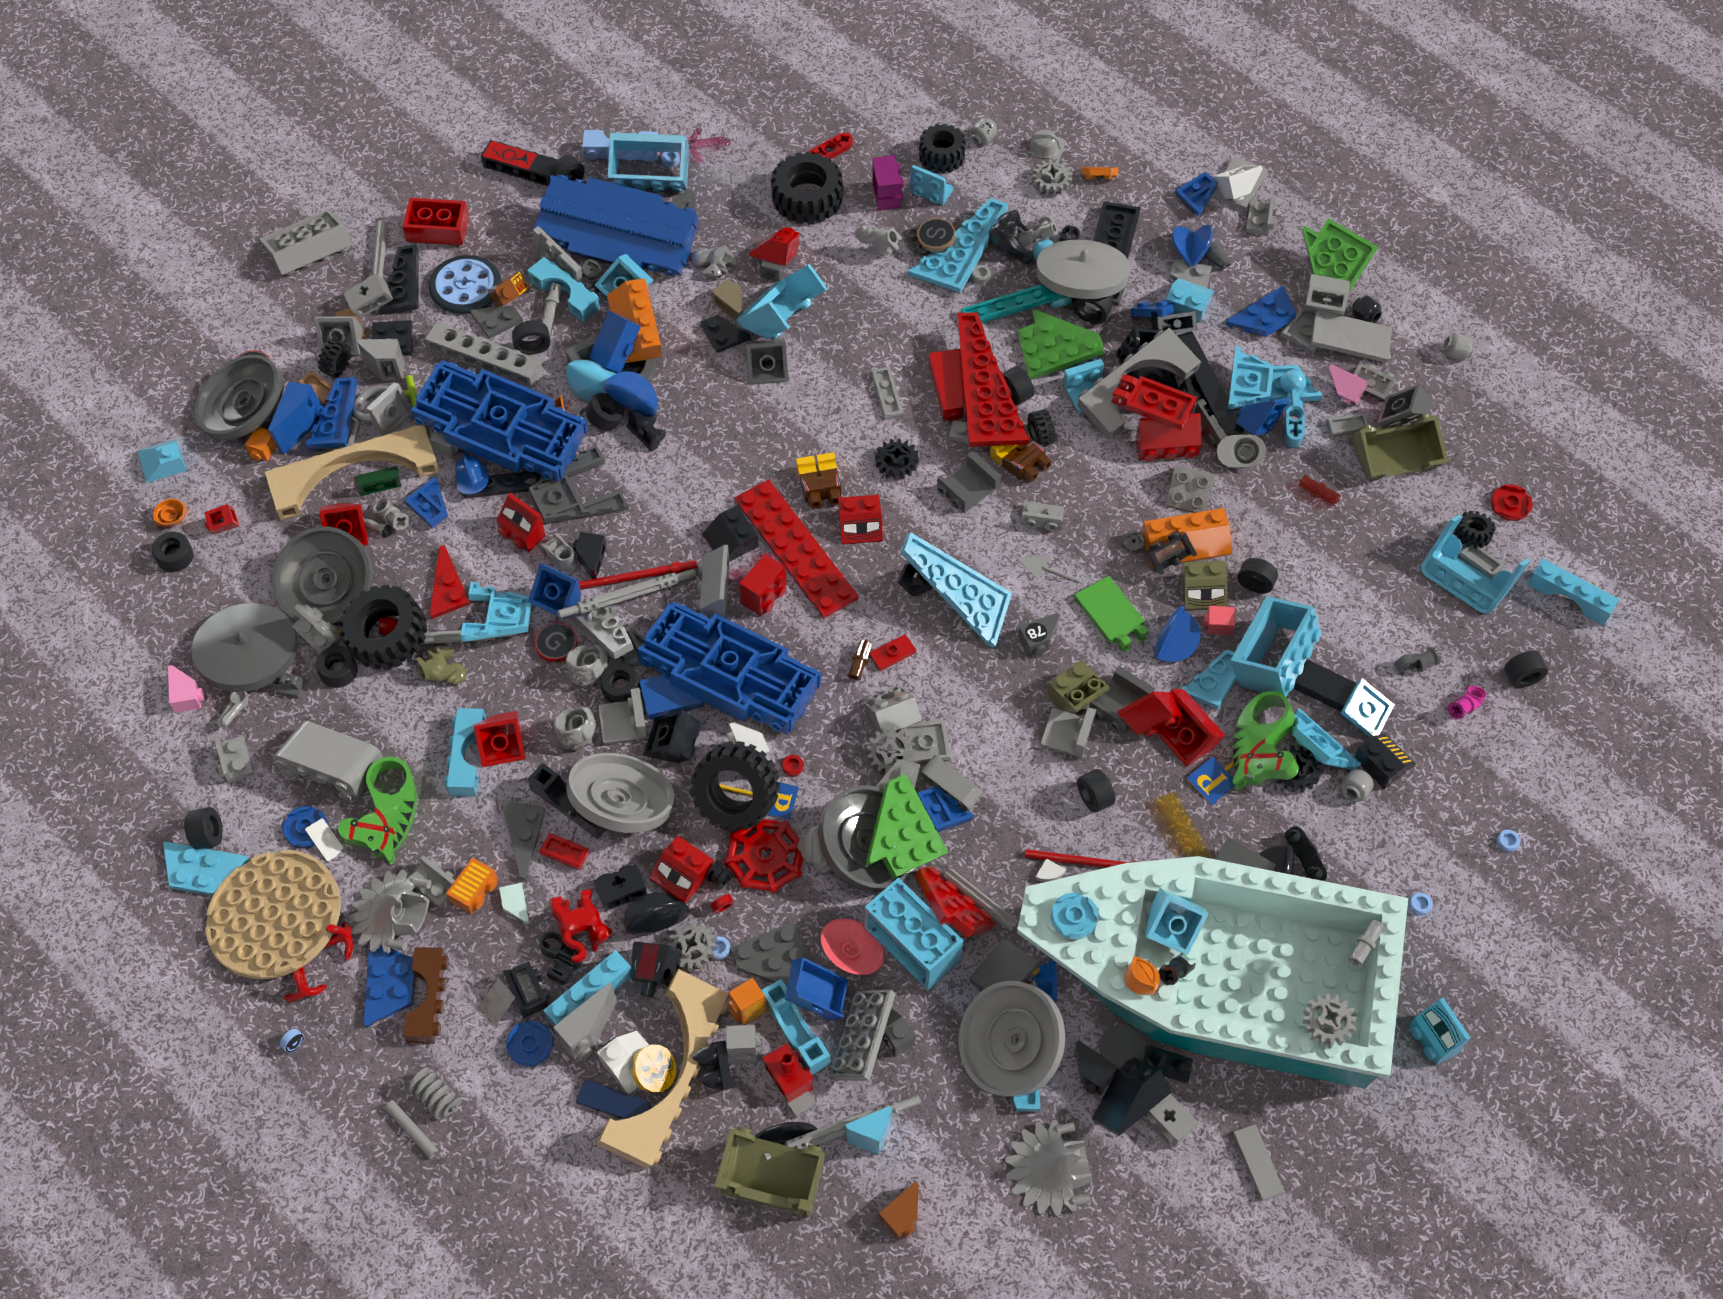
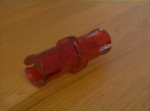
(1320, 490)

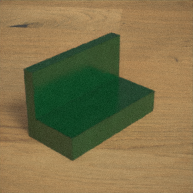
(378, 481)

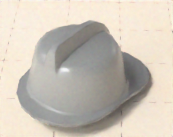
(1047, 145)
(1241, 451)

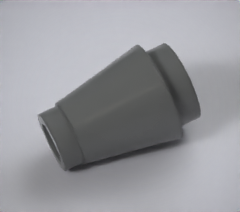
(1218, 255)

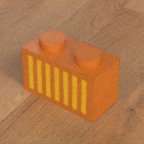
(472, 886)
(747, 1002)

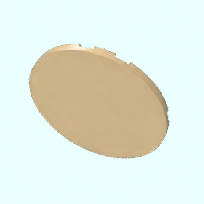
(272, 914)

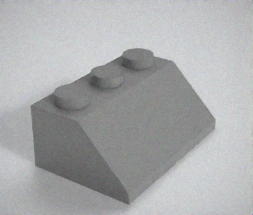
(714, 583)

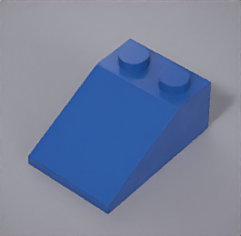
(295, 415)

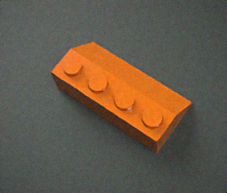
(634, 303)
(1206, 531)

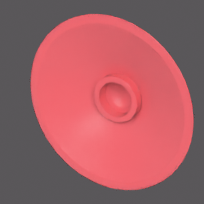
(852, 947)

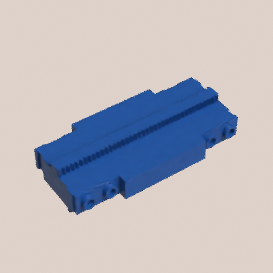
(615, 220)
(499, 420)
(729, 667)

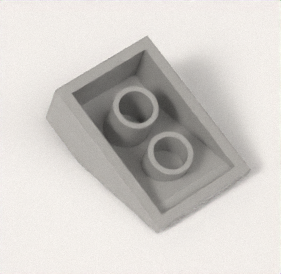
(583, 1027)

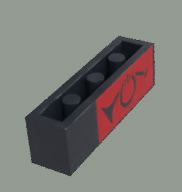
(517, 162)

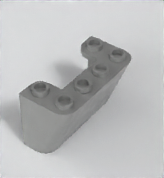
(327, 758)

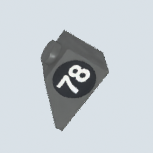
(1038, 634)
(898, 1033)

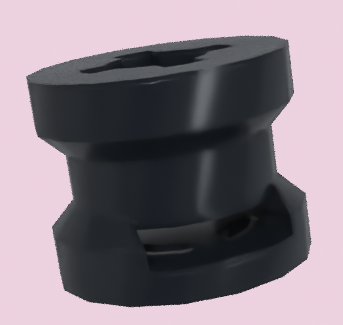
(719, 875)

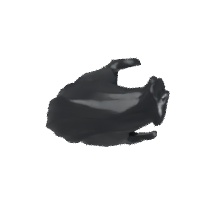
(1005, 236)

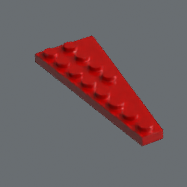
(988, 404)

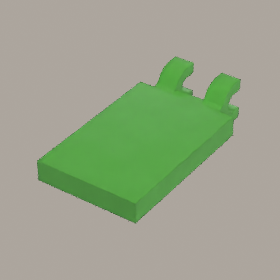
(1112, 613)

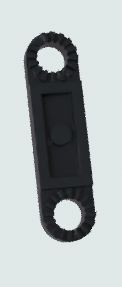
(506, 484)

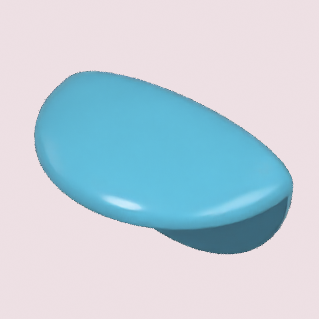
(587, 378)

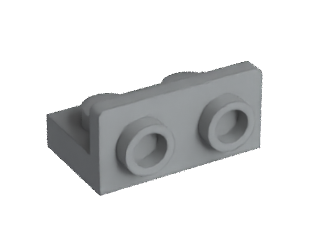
(1260, 217)
(1378, 382)
(1042, 516)
(233, 759)
(440, 881)

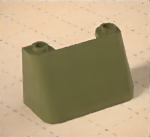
(783, 1182)

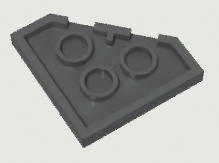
(770, 954)

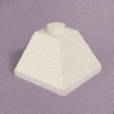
(1238, 181)
(619, 1056)

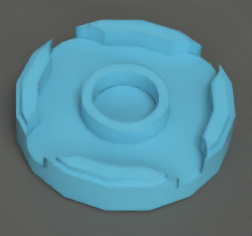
(1074, 916)

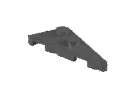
(524, 828)

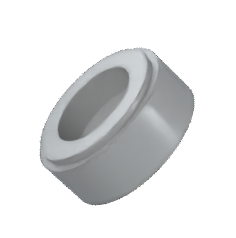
(981, 274)

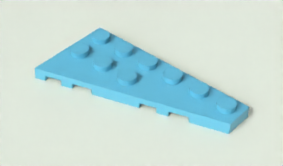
(956, 263)
(967, 591)

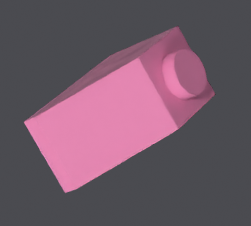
(1348, 385)
(183, 691)

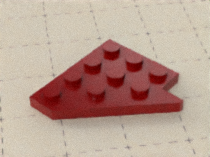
(951, 905)

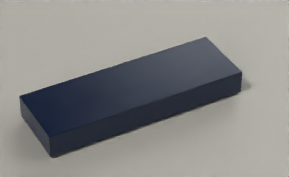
(611, 1101)

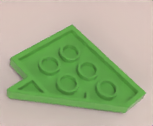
(1337, 252)
(1056, 344)
(903, 831)

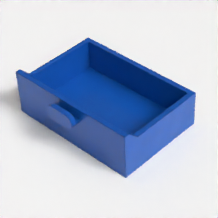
(614, 341)
(664, 698)
(816, 989)

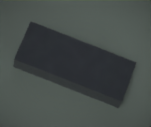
(1324, 685)

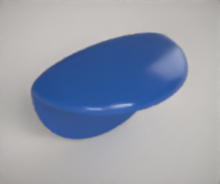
(1191, 244)
(632, 392)
(1178, 637)

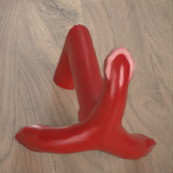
(342, 934)
(302, 987)

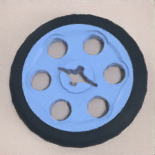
(454, 266)

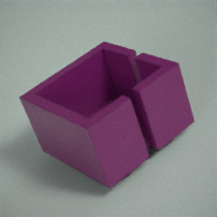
(887, 182)

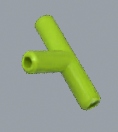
(411, 391)

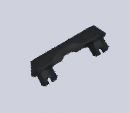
(1307, 853)

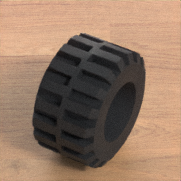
(938, 158)

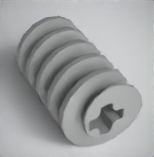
(432, 1095)

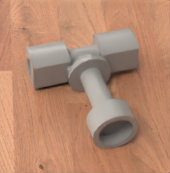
(1044, 229)

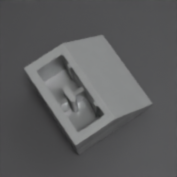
(1326, 295)
(383, 358)
(892, 709)

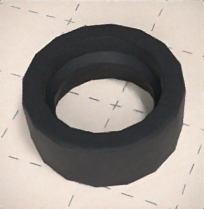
(1091, 315)
(527, 329)

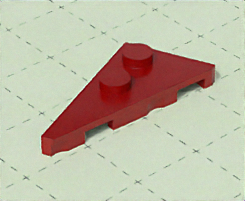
(448, 589)

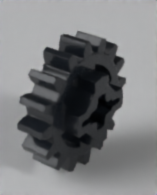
(896, 459)
(1307, 765)

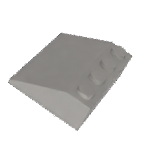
(306, 242)

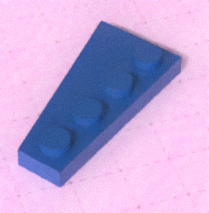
(335, 417)

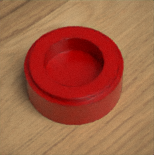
(792, 765)
(722, 903)

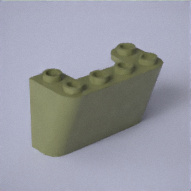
(1400, 448)

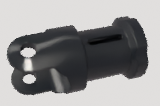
(1176, 969)

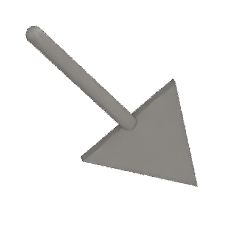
(1038, 564)

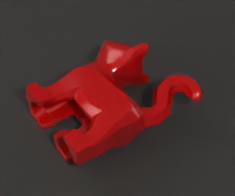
(579, 920)

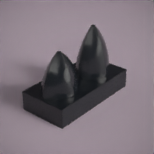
(644, 430)
(716, 1055)
(1171, 1064)

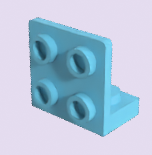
(929, 185)
(1081, 378)

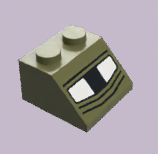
(1204, 584)

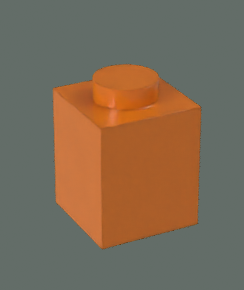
(260, 444)

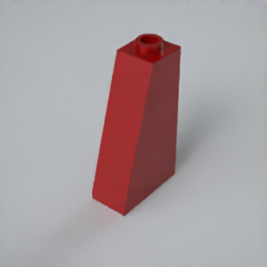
(948, 382)

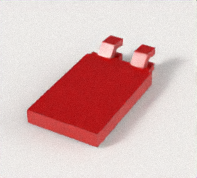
(1154, 400)

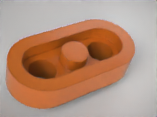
(1107, 172)

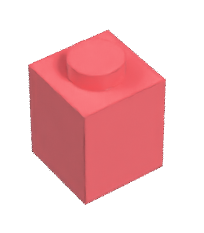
(1220, 620)

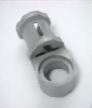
(386, 514)

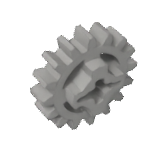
(1052, 177)
(891, 740)
(689, 937)
(1325, 1029)

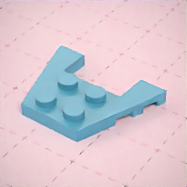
(505, 616)

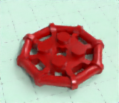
(764, 866)

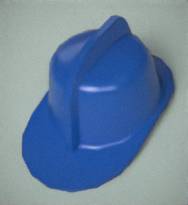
(470, 475)

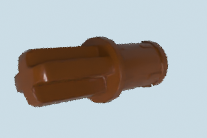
(860, 659)

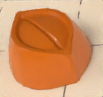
(169, 513)
(1142, 977)

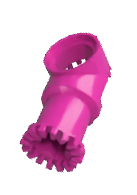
(1467, 703)

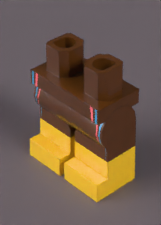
(1021, 459)
(819, 487)

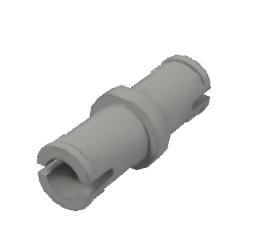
(1366, 943)

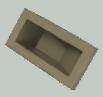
(728, 298)

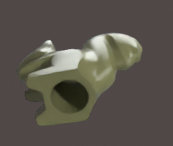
(438, 670)

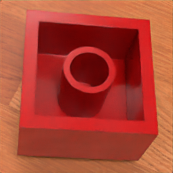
(763, 585)

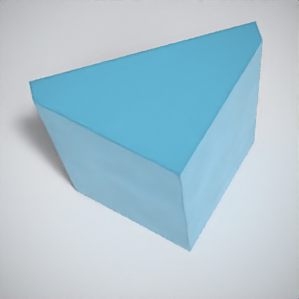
(870, 1130)

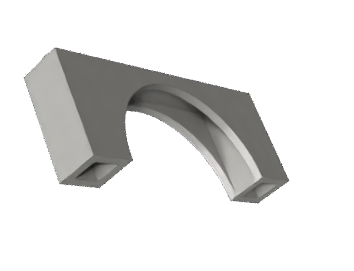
(1163, 352)

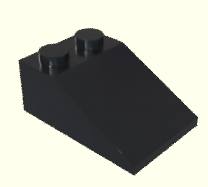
(1130, 1095)

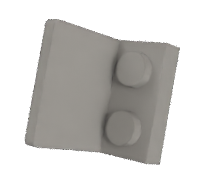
(1190, 489)
(315, 629)
(623, 720)
(1068, 731)

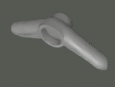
(238, 701)

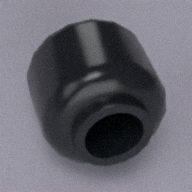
(1367, 309)

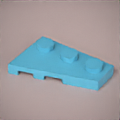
(1214, 683)

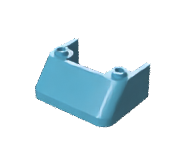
(772, 309)
(1463, 579)

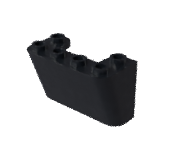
(1131, 345)

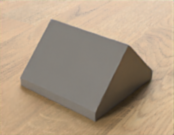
(343, 328)

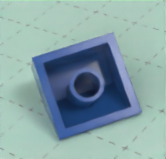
(1262, 416)
(554, 590)

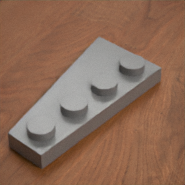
(606, 629)

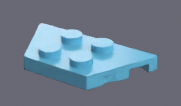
(1249, 380)
(1307, 394)
(1320, 743)
(199, 869)

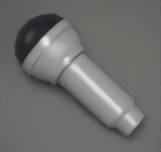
(384, 530)

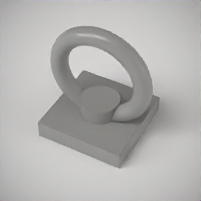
(387, 411)

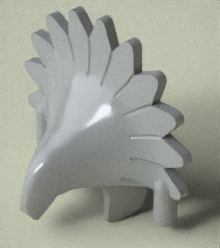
(390, 911)
(1050, 1168)

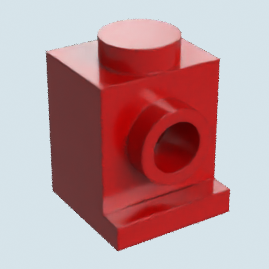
(215, 515)

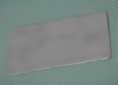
(497, 1002)

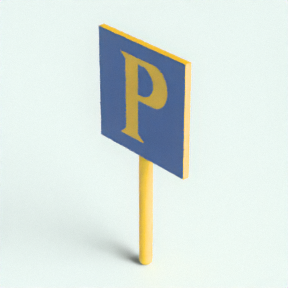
(1212, 780)
(785, 802)

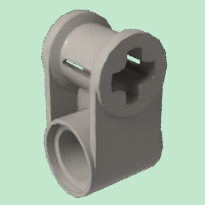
(557, 550)

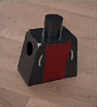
(653, 965)

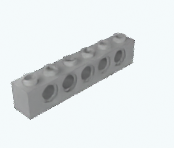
(484, 354)

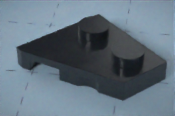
(723, 333)

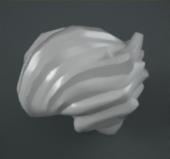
(586, 664)
(574, 728)
(811, 850)

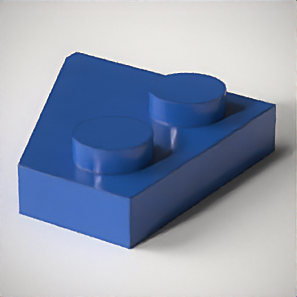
(428, 503)

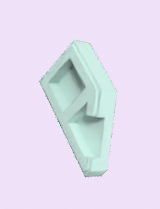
(514, 901)

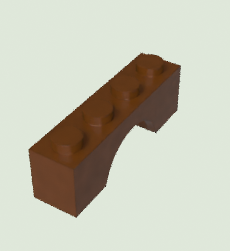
(422, 1023)

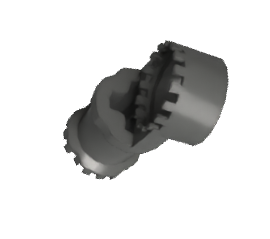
(1420, 661)

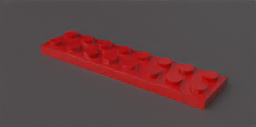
(796, 549)

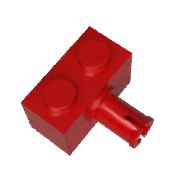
(788, 1073)

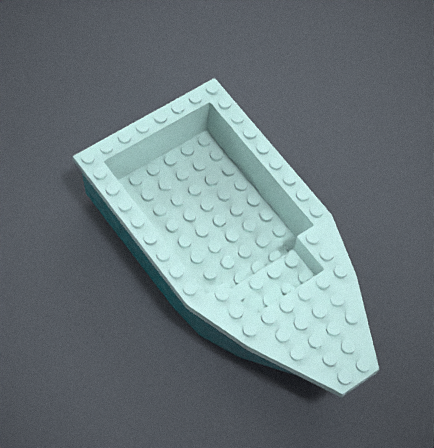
(1257, 960)

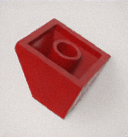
(347, 518)
(500, 739)

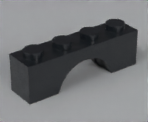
(553, 790)

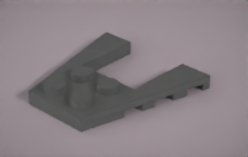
(560, 501)

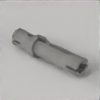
(551, 304)

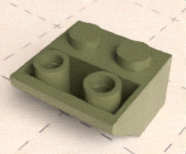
(1076, 687)

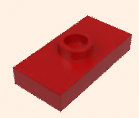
(892, 652)
(564, 851)

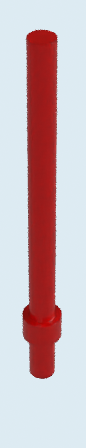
(675, 567)
(1072, 859)

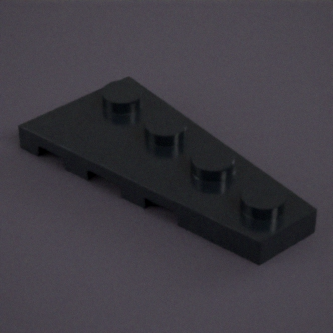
(404, 281)

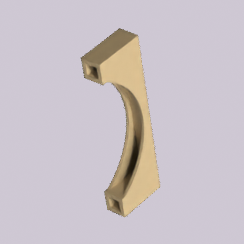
(296, 480)
(642, 1135)

